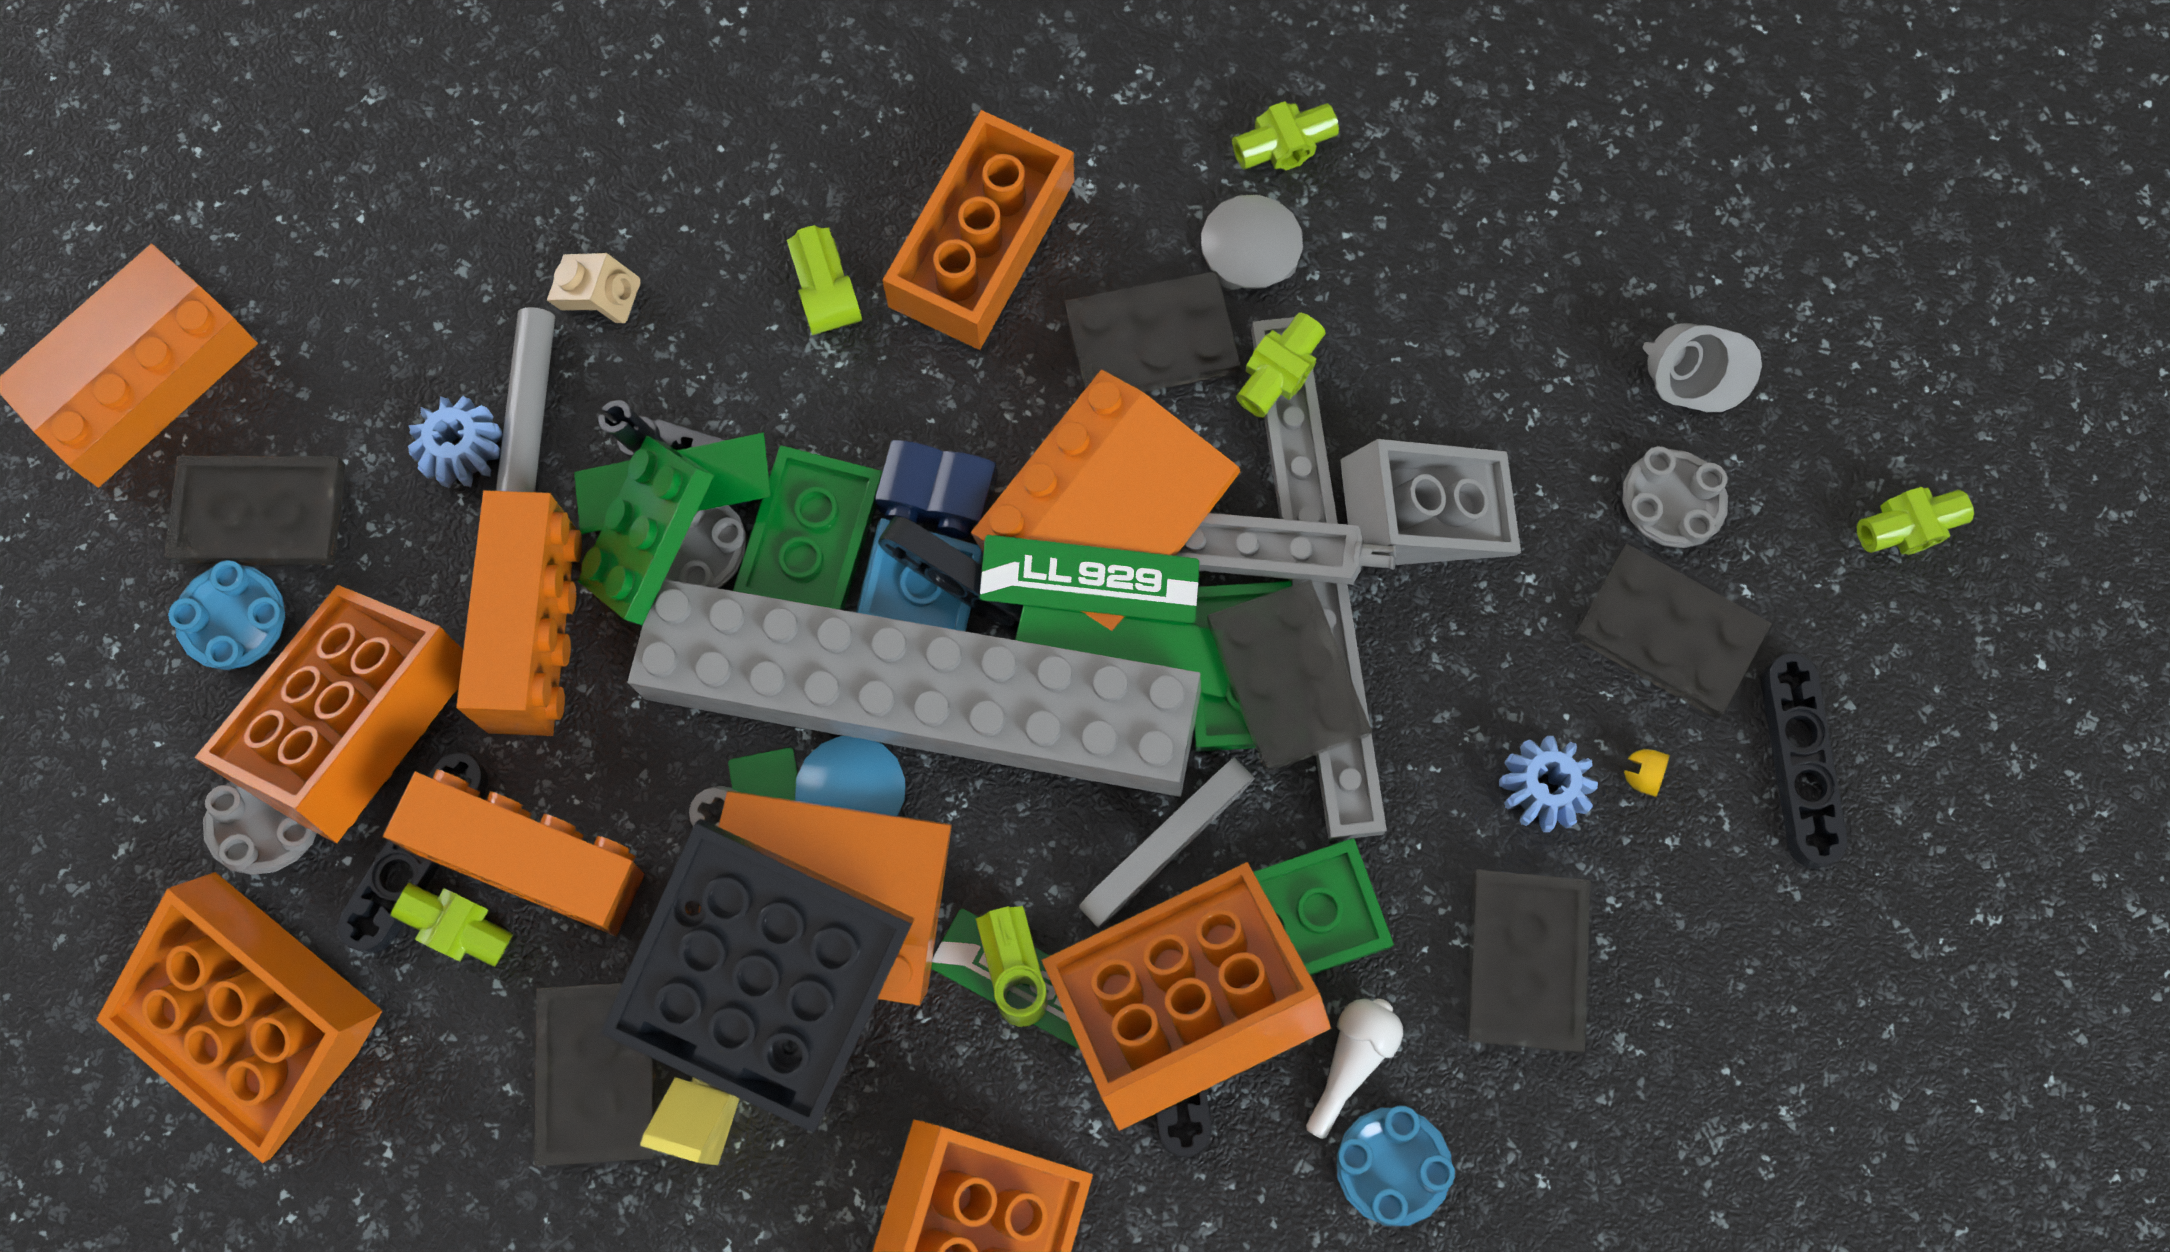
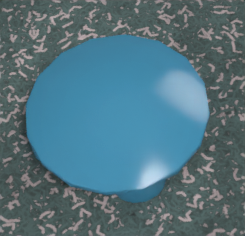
(228, 616)
(852, 776)
(1394, 1166)

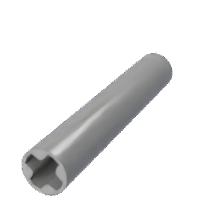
(526, 400)

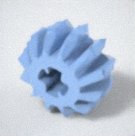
(435, 437)
(1535, 796)

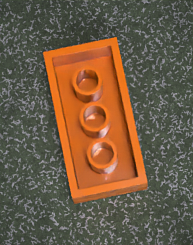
(979, 229)
(519, 614)
(510, 851)

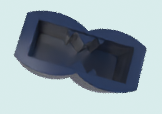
(936, 487)

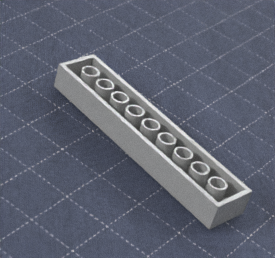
(918, 686)

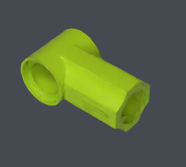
(825, 290)
(1012, 962)

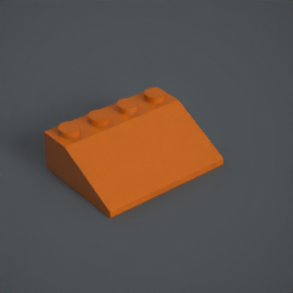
(124, 365)
(1114, 479)
(337, 711)
(870, 852)
(1185, 995)
(236, 1013)
(979, 1198)

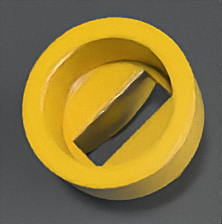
(1651, 771)

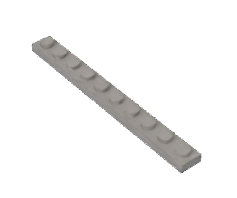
(1305, 494)

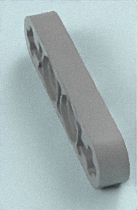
(1166, 843)

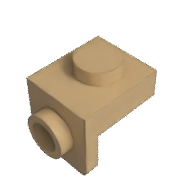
(594, 284)

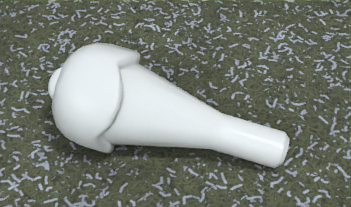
(1365, 1038)

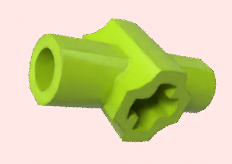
(1285, 136)
(1280, 364)
(1915, 521)
(451, 924)

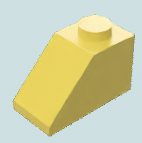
(692, 1122)

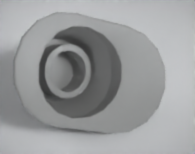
(1703, 366)

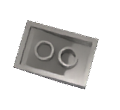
(1431, 500)

